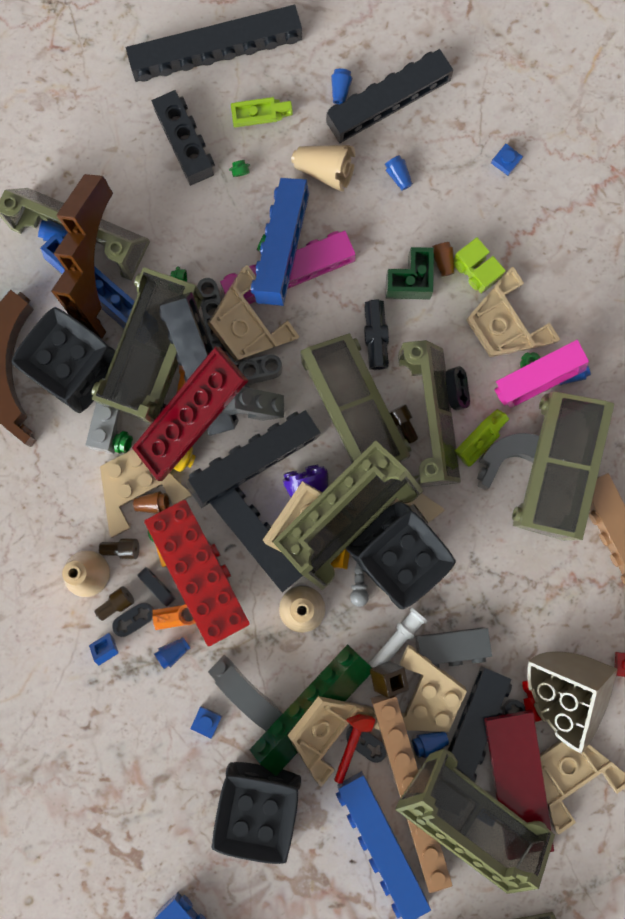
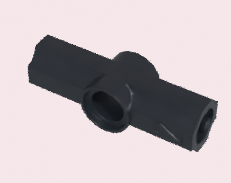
(376, 335)

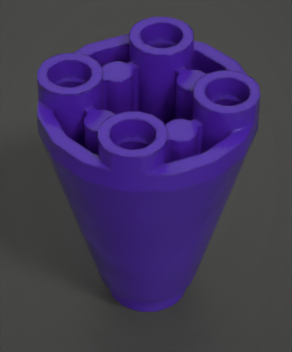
(313, 476)

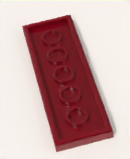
(189, 413)
(518, 766)

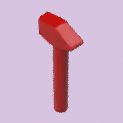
(360, 724)

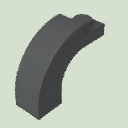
(514, 445)
(244, 693)

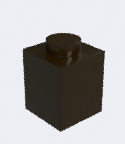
(389, 679)

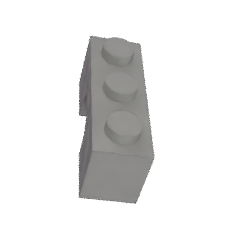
(103, 429)

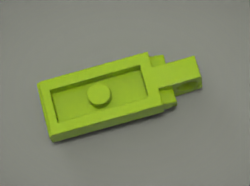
(259, 111)
(481, 438)

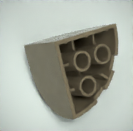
(571, 694)

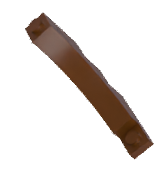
(76, 252)
(13, 314)

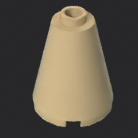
(326, 163)
(86, 573)
(305, 597)

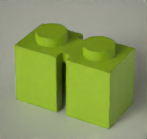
(473, 255)

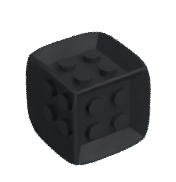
(64, 358)
(402, 555)
(256, 813)

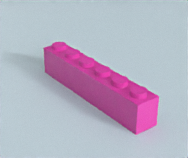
(310, 261)

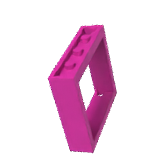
(542, 374)

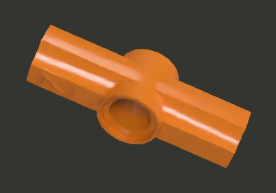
(170, 617)

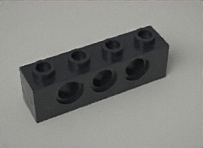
(166, 108)

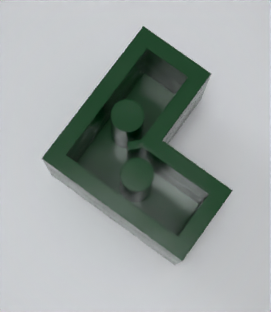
(416, 280)

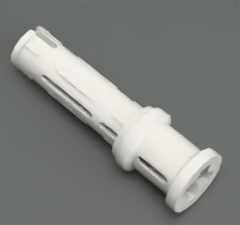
(405, 631)

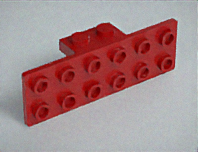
(197, 572)

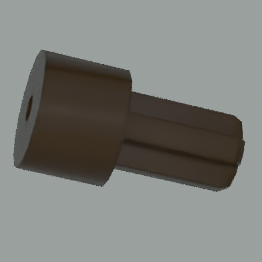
(401, 418)
(124, 548)
(118, 601)

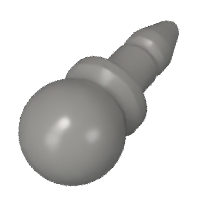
(359, 595)

